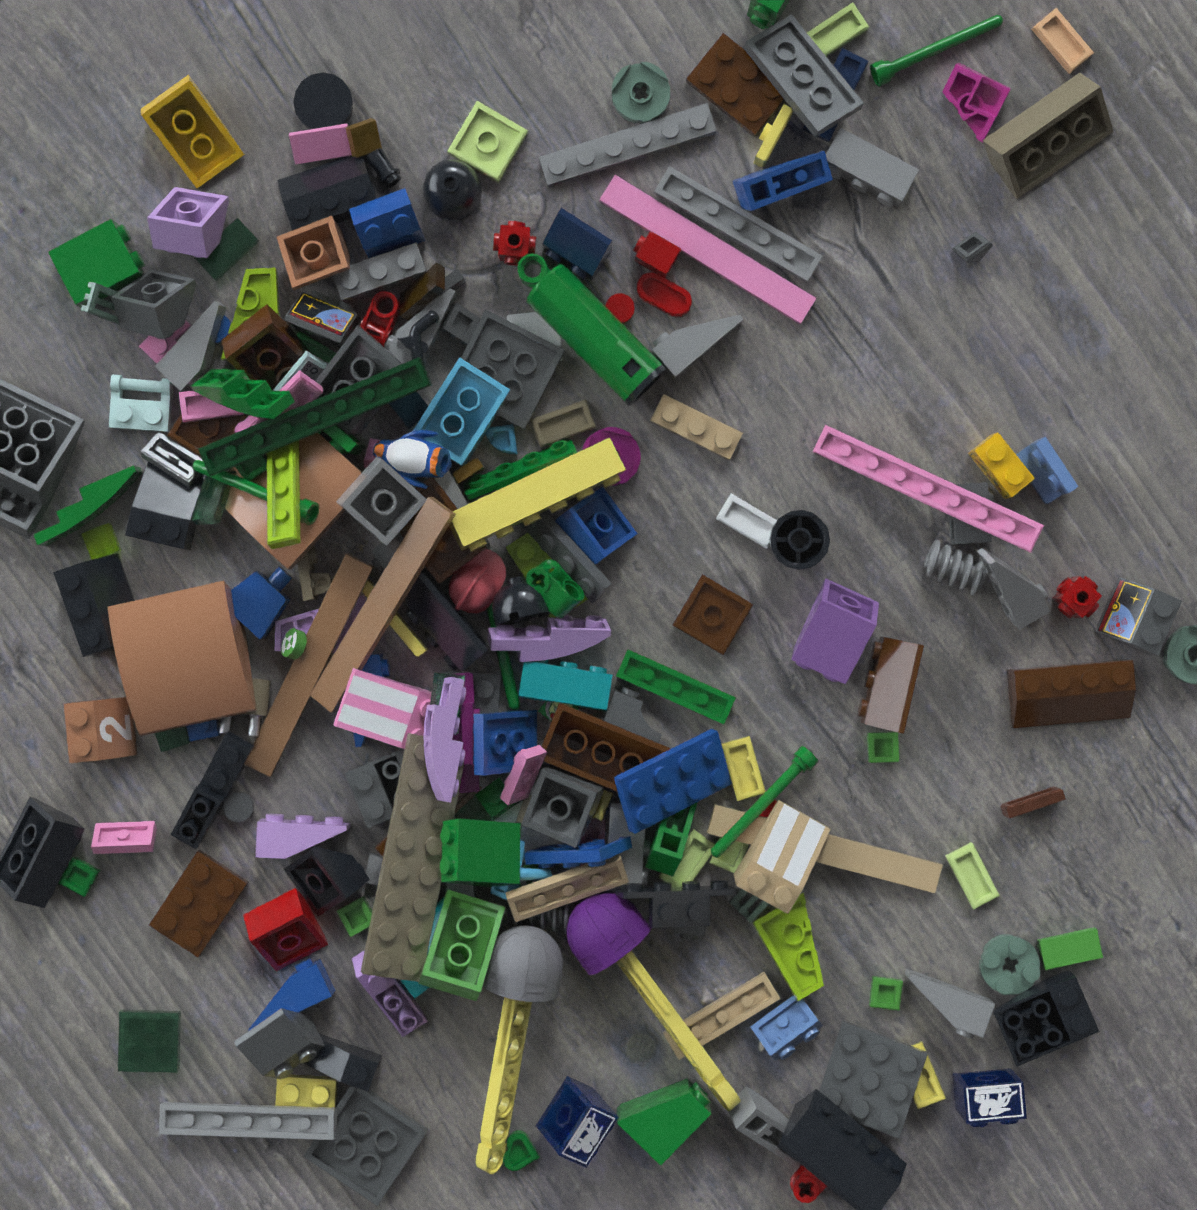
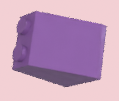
(835, 632)

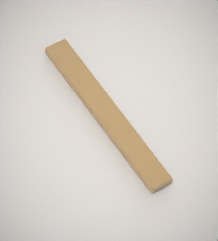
(845, 854)

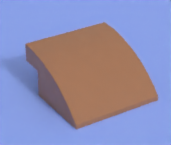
(323, 479)
(182, 658)

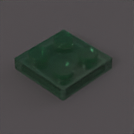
(149, 1041)

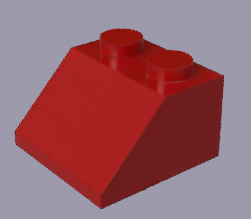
(284, 929)

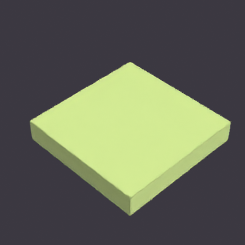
(487, 142)

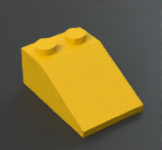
(191, 131)

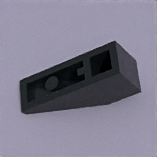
(346, 1063)

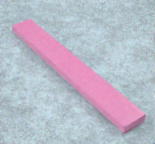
(708, 249)
(928, 488)

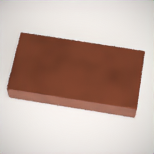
(1032, 802)

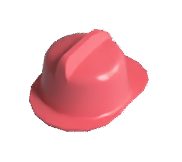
(477, 582)

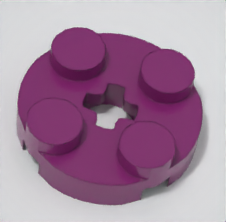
(625, 447)

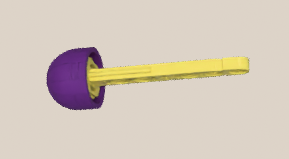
(605, 932)

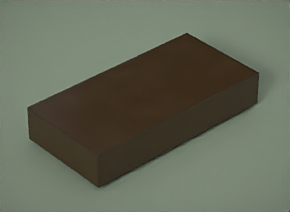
(422, 291)

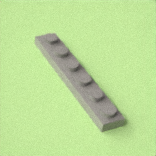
(627, 145)
(737, 224)
(248, 1121)

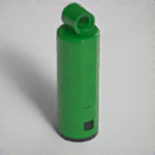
(591, 329)

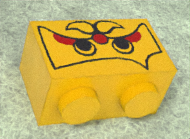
(1001, 465)

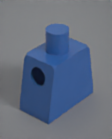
(260, 601)

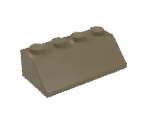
(1049, 134)

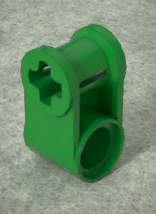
(556, 588)

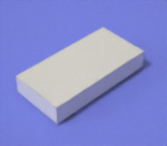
(746, 520)

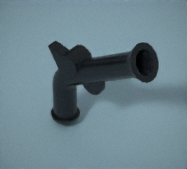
(414, 341)

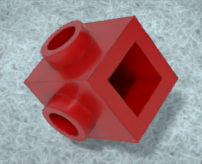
(512, 254)
(1067, 597)

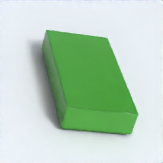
(1070, 948)

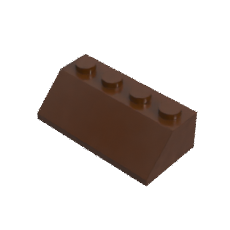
(1071, 693)
(594, 746)

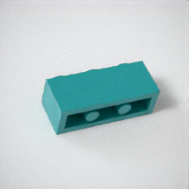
(566, 684)

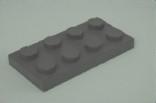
(803, 75)

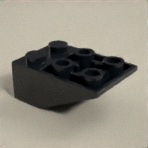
(1045, 1018)

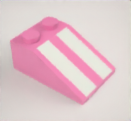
(382, 708)

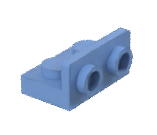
(1050, 473)
(786, 1028)

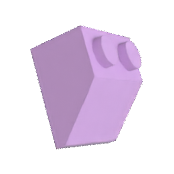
(188, 222)

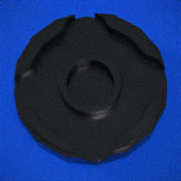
(323, 101)

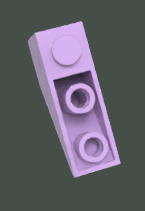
(285, 838)
(392, 999)

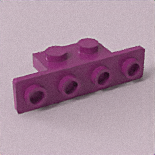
(469, 781)

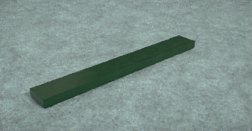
(315, 416)

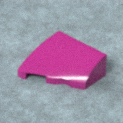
(975, 98)

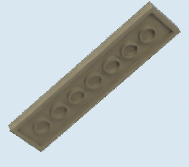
(408, 873)

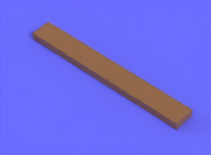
(383, 602)
(310, 665)

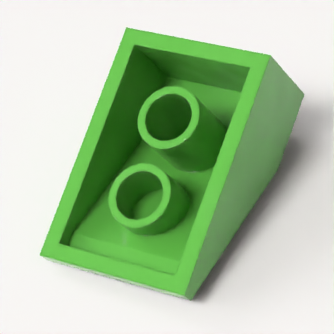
(462, 945)

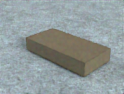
(563, 423)

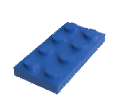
(672, 781)

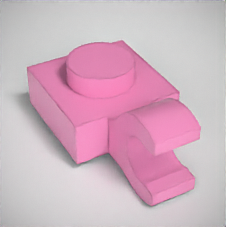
(158, 348)

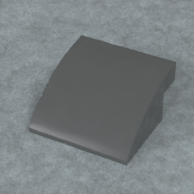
(34, 455)

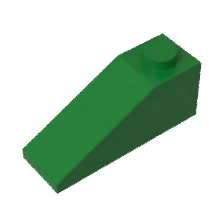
(670, 841)

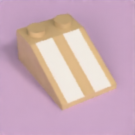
(781, 856)

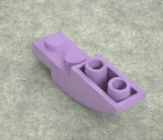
(559, 639)
(440, 751)

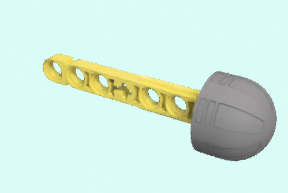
(523, 970)

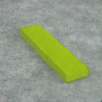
(283, 497)

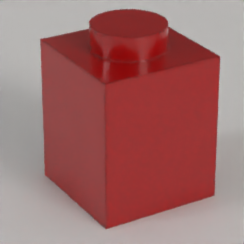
(656, 253)

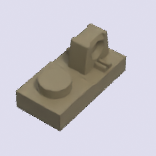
(312, 583)

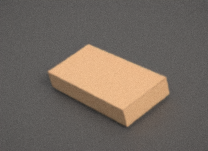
(1062, 41)

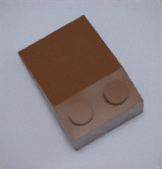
(263, 347)

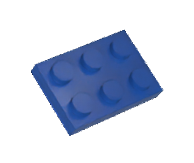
(499, 739)

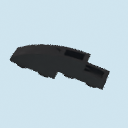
(212, 790)

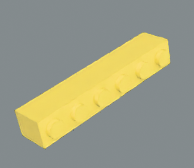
(535, 494)

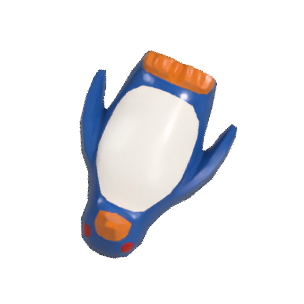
(414, 456)

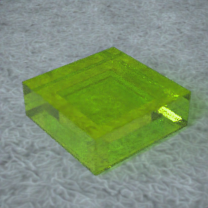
(101, 541)

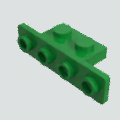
(511, 472)

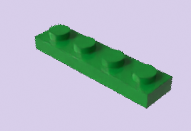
(675, 686)

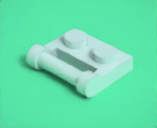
(140, 414)

